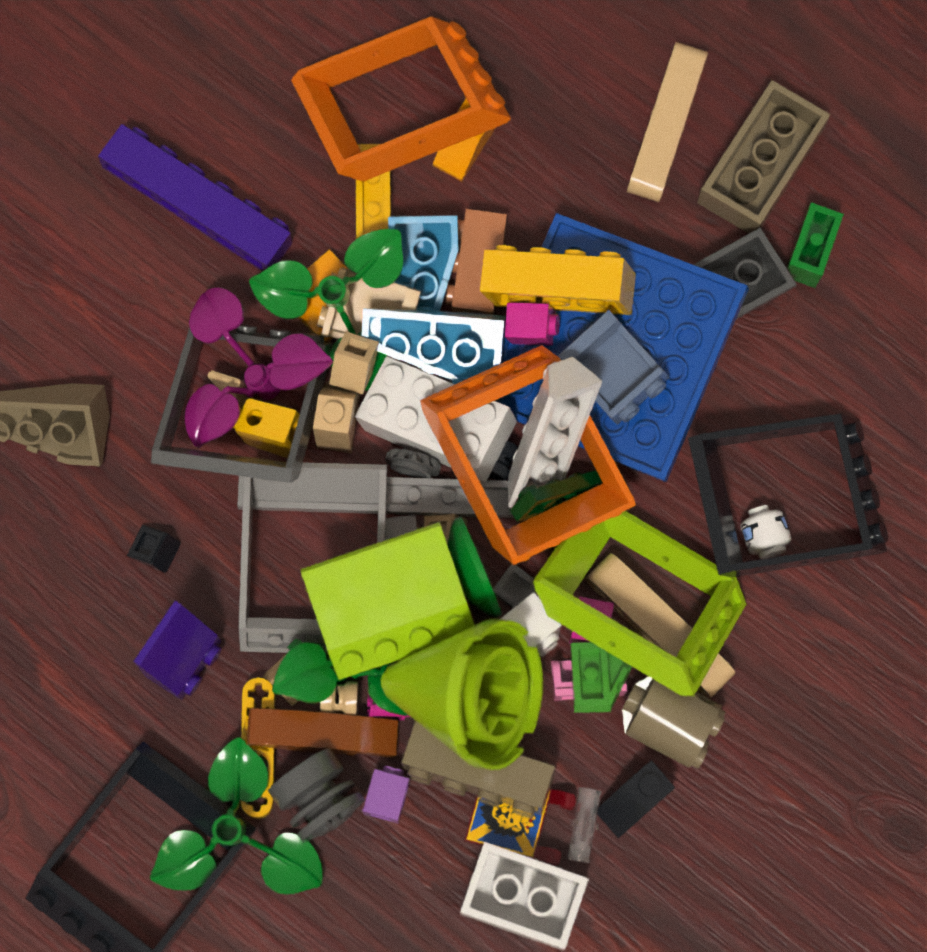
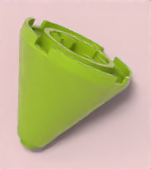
(473, 691)

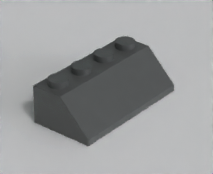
(752, 263)

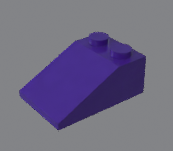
(178, 652)

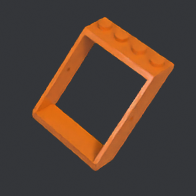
(314, 81)
(554, 524)

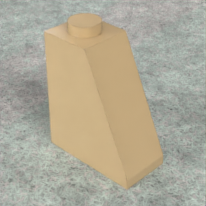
(335, 418)

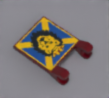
(515, 832)

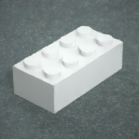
(395, 414)

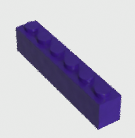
(195, 198)

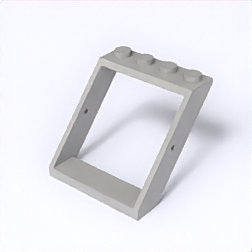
(315, 484)

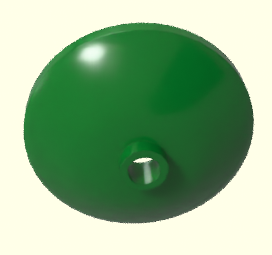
(470, 570)

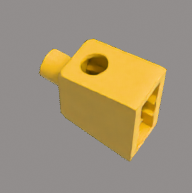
(267, 426)

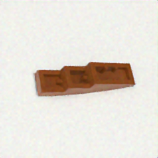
(320, 730)

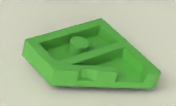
(596, 677)

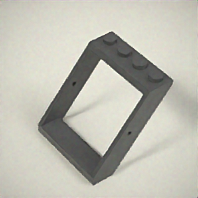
(288, 471)

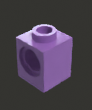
(386, 794)

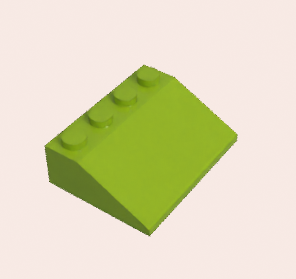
(387, 600)

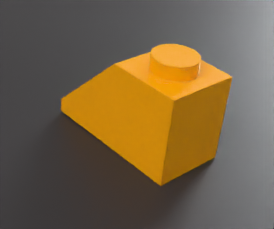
(460, 157)

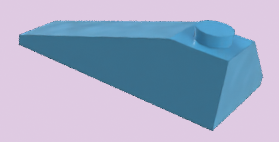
(428, 255)
(438, 341)

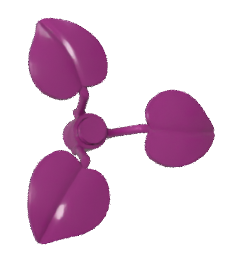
(295, 362)

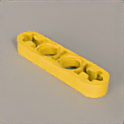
(267, 753)

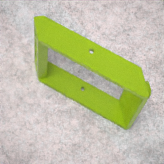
(575, 557)

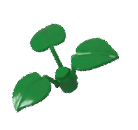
(287, 284)
(312, 678)
(236, 776)

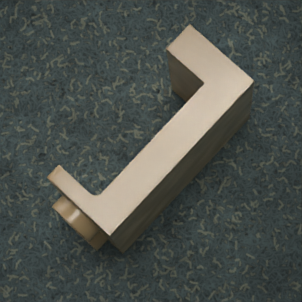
(362, 296)

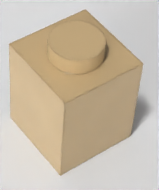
(353, 362)

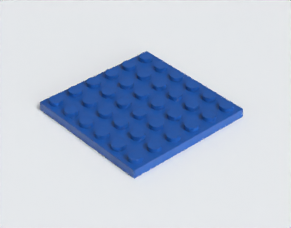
(679, 320)

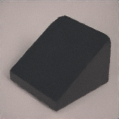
(154, 548)

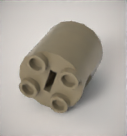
(671, 721)

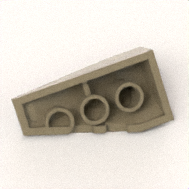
(58, 420)

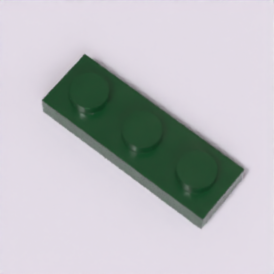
(539, 499)

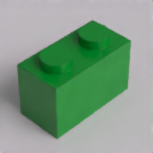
(813, 244)

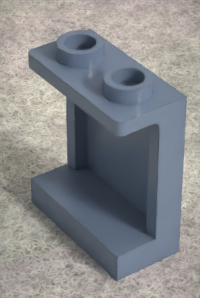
(621, 363)

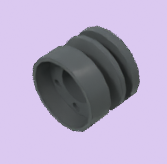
(316, 795)

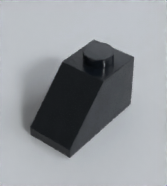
(635, 799)

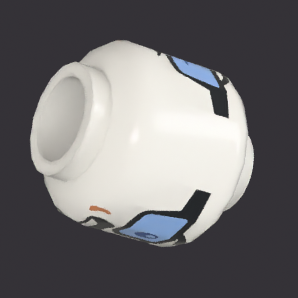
(765, 532)

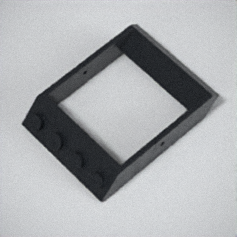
(718, 509)
(85, 919)

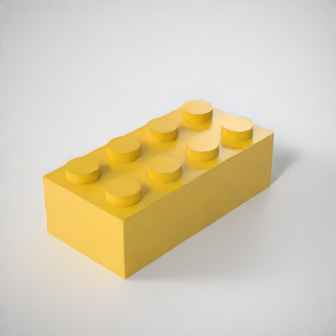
(561, 280)

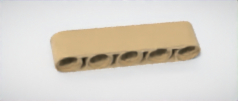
(667, 122)
(651, 616)

